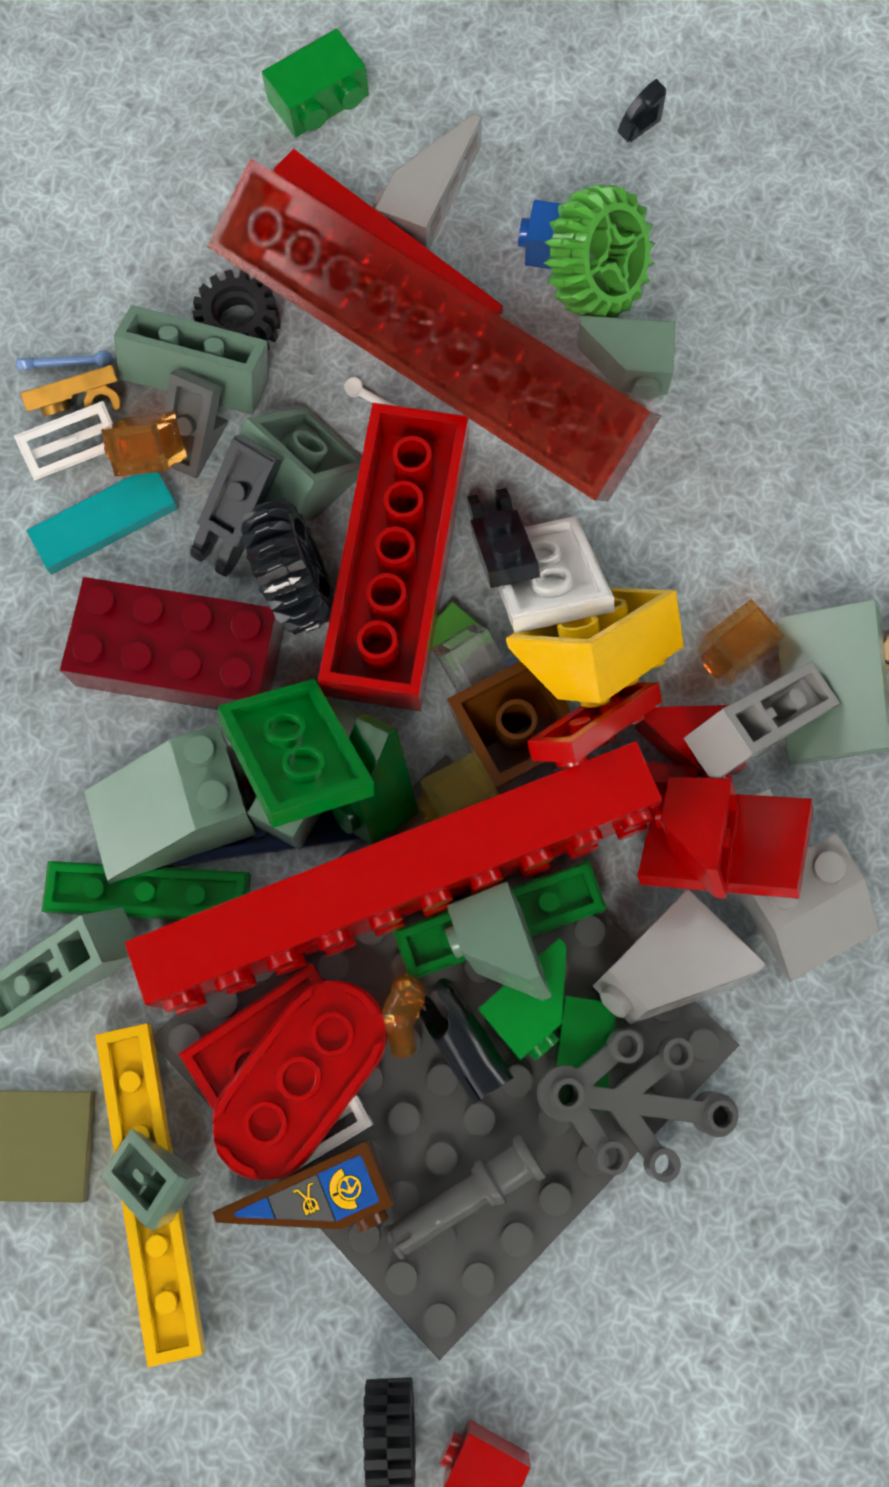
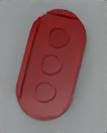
(298, 1080)

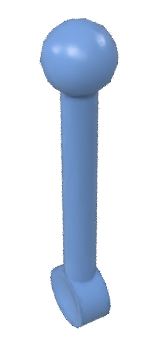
(102, 359)

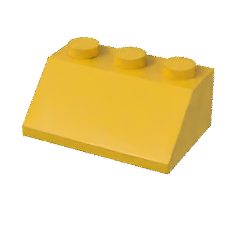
(605, 652)

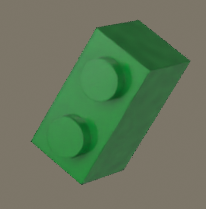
(316, 83)

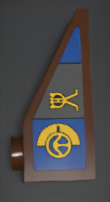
(325, 1196)

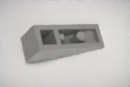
(429, 182)
(760, 720)

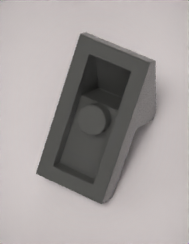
(195, 409)

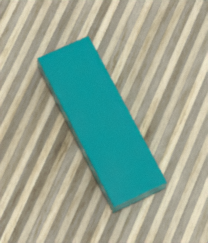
(101, 520)

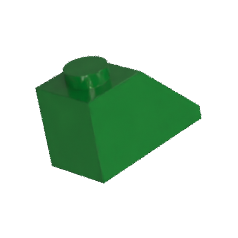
(527, 1022)

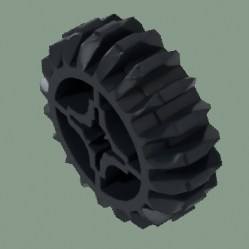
(287, 566)

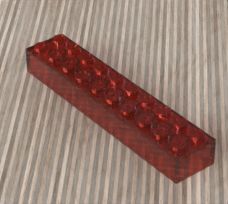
(433, 332)

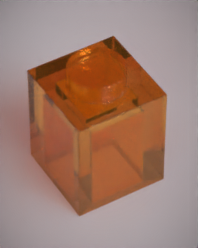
(143, 444)
(739, 643)

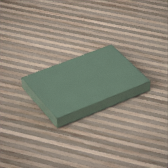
(850, 657)

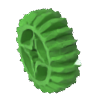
(599, 251)

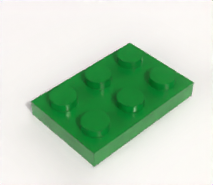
(295, 752)

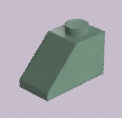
(630, 352)
(497, 940)

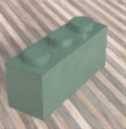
(156, 344)

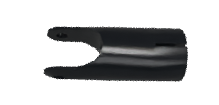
(464, 1043)

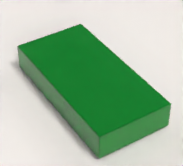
(582, 1033)

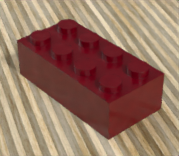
(170, 645)

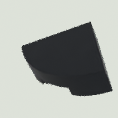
(643, 112)

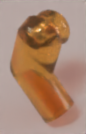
(401, 1014)

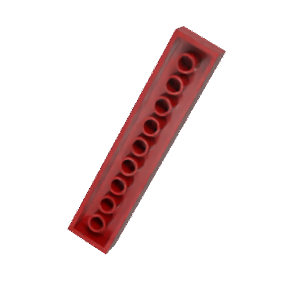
(393, 880)

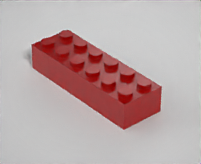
(395, 557)

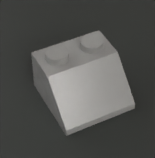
(825, 920)

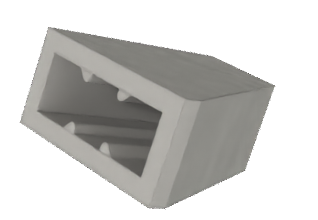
(676, 963)

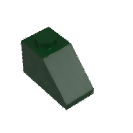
(393, 792)

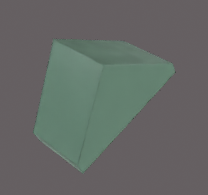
(149, 1179)

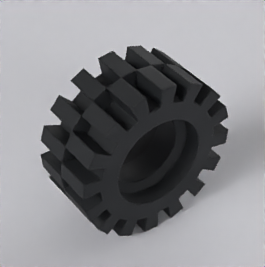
(239, 292)
(389, 1433)

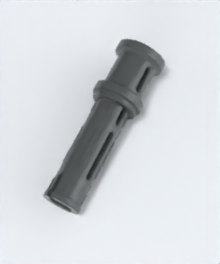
(488, 1184)

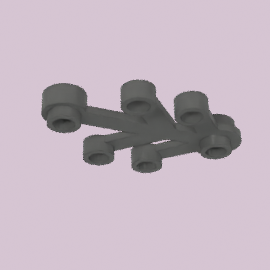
(629, 1102)

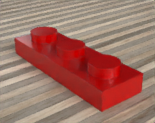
(587, 728)

